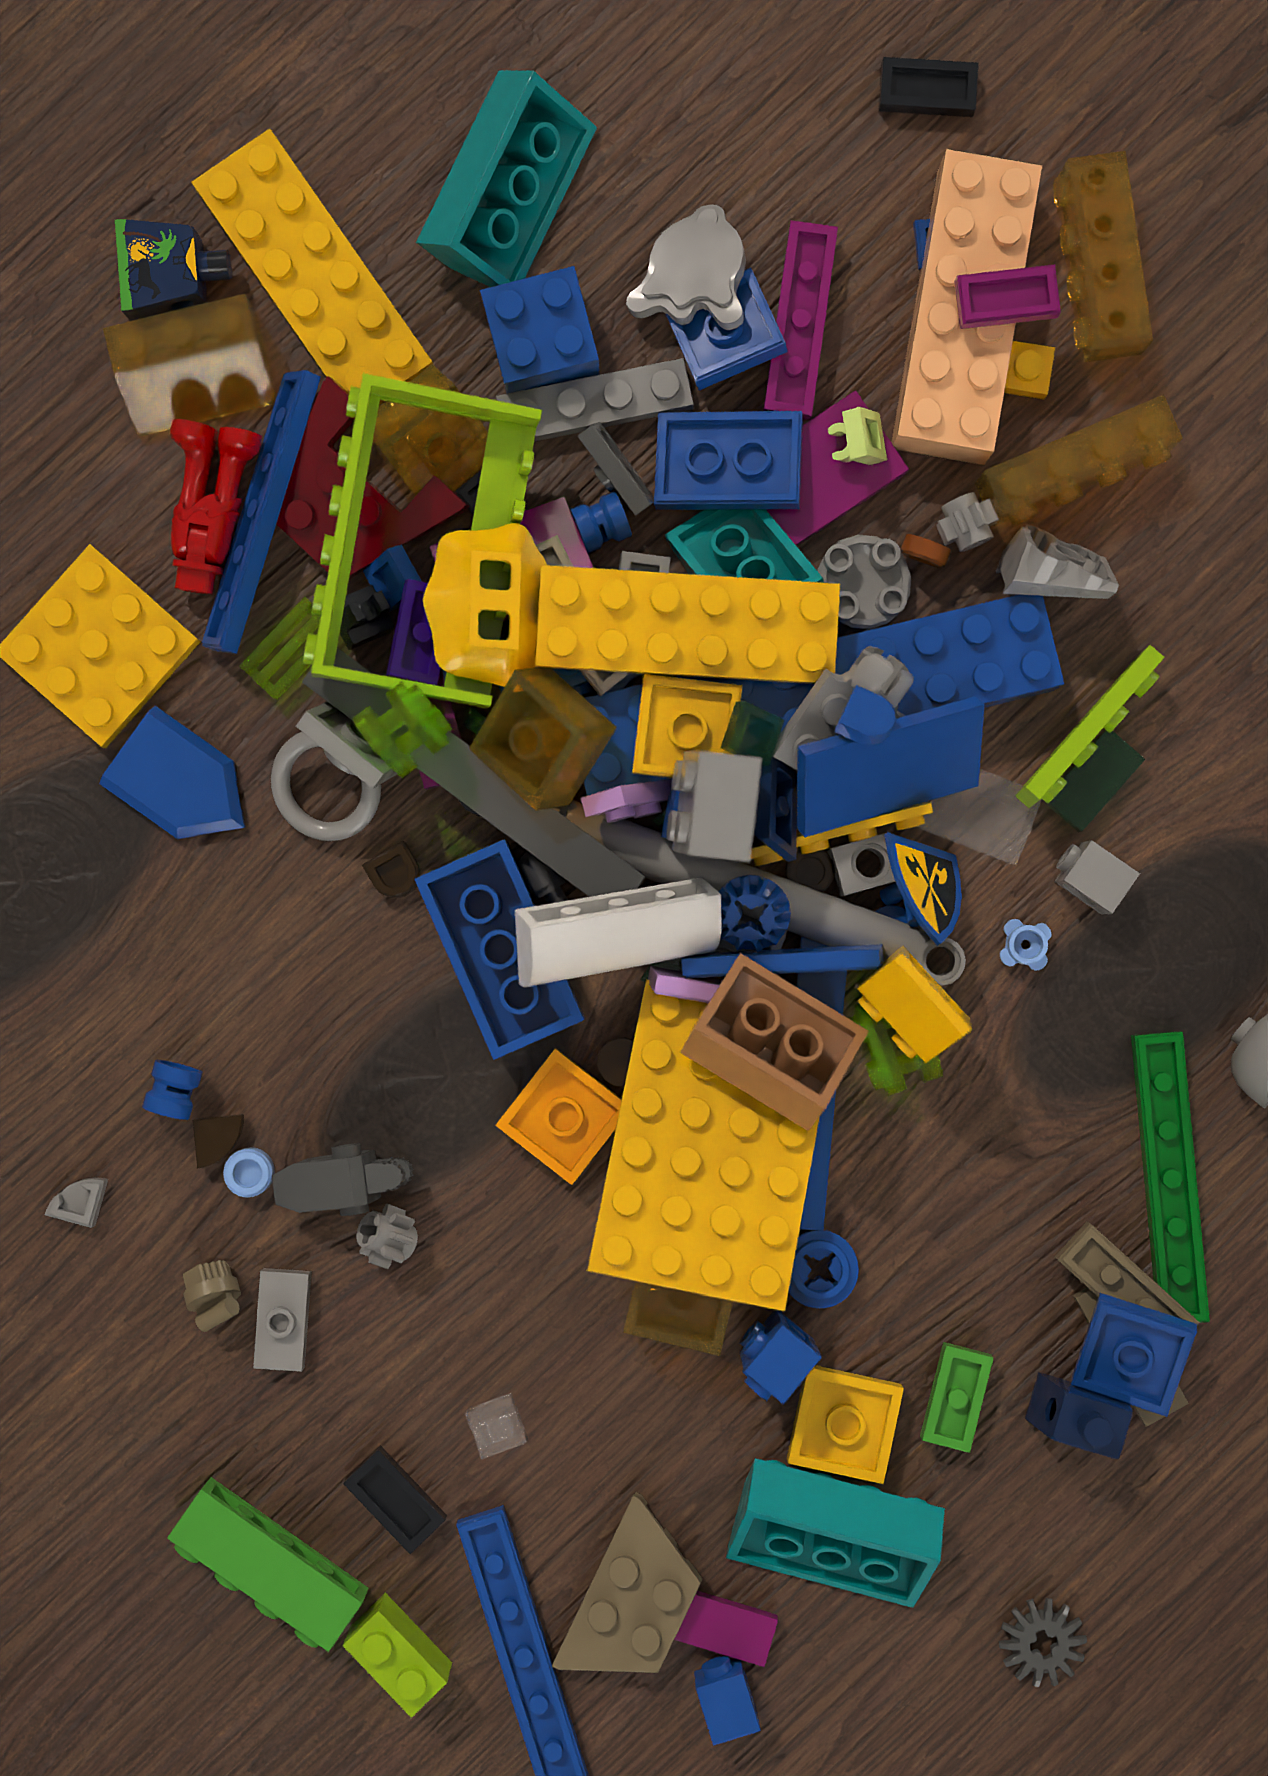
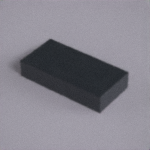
(928, 87)
(395, 1499)

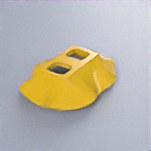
(456, 598)

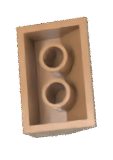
(774, 1042)

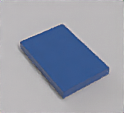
(728, 460)

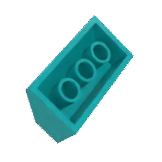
(507, 180)
(836, 1533)

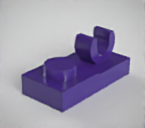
(412, 644)

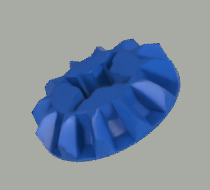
(753, 892)
(842, 1265)

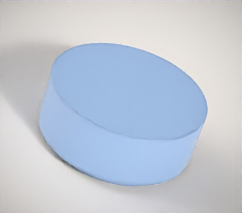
(248, 1172)

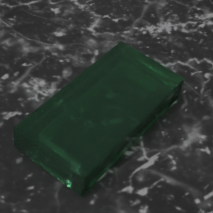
(1095, 781)

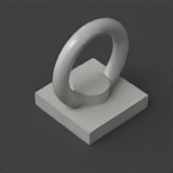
(347, 750)

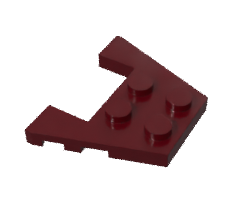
(381, 523)

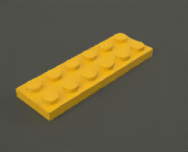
(309, 266)
(686, 624)

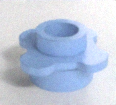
(1038, 939)

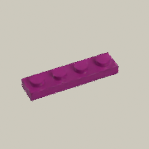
(801, 317)

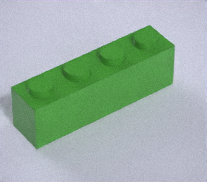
(268, 1565)

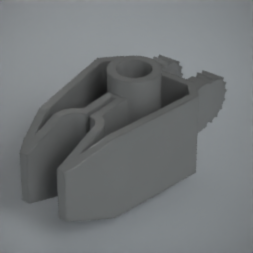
(339, 1181)

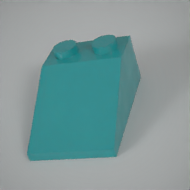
(739, 545)

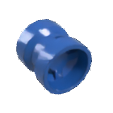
(601, 522)
(170, 1100)

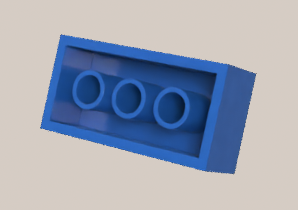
(475, 919)

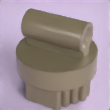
(211, 1293)

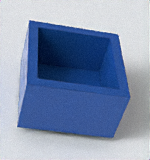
(541, 330)

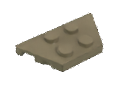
(632, 1601)

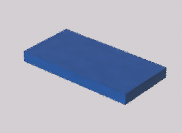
(918, 762)

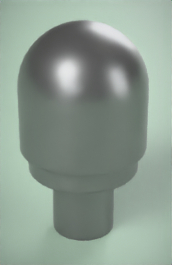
(541, 879)

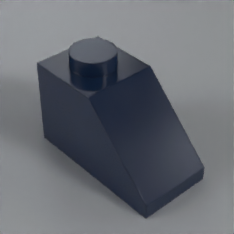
(777, 809)

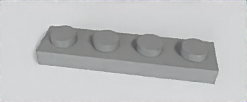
(607, 398)

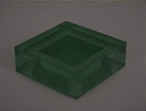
(752, 732)

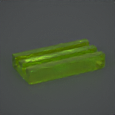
(271, 642)

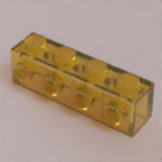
(1103, 257)
(1080, 460)

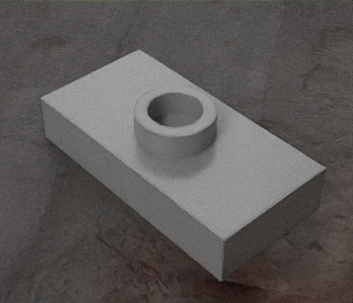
(282, 1319)

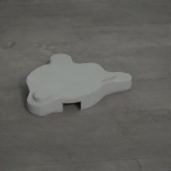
(693, 269)

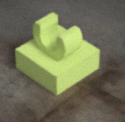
(863, 437)

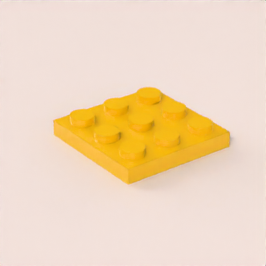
(97, 646)

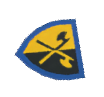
(927, 883)

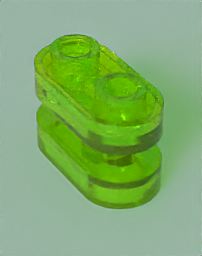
(410, 708)
(886, 1069)

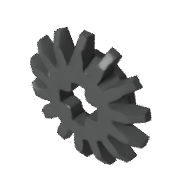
(1025, 1633)

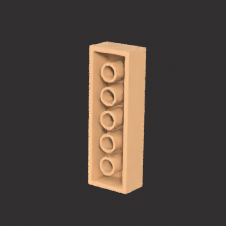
(955, 374)

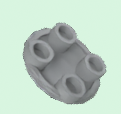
(870, 577)

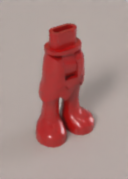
(204, 523)

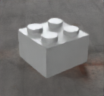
(714, 805)

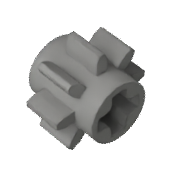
(967, 522)
(387, 1236)

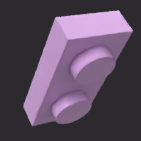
(627, 801)

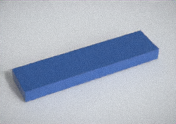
(788, 960)

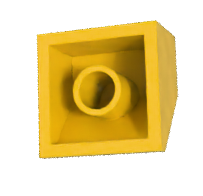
(914, 1006)

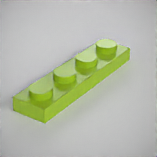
(1104, 714)

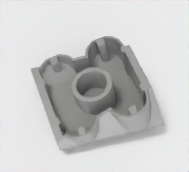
(1046, 566)

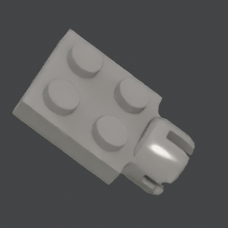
(827, 699)

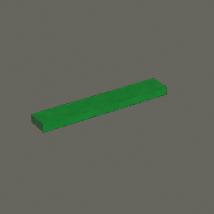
(1170, 1169)

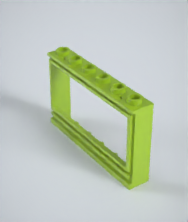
(498, 503)

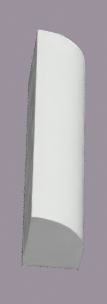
(617, 931)

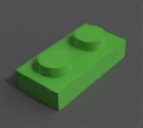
(956, 1397)

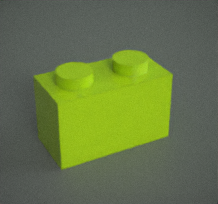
(398, 1655)

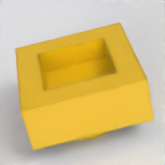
(1029, 370)

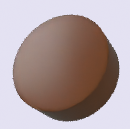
(925, 551)

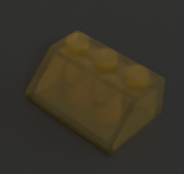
(191, 364)

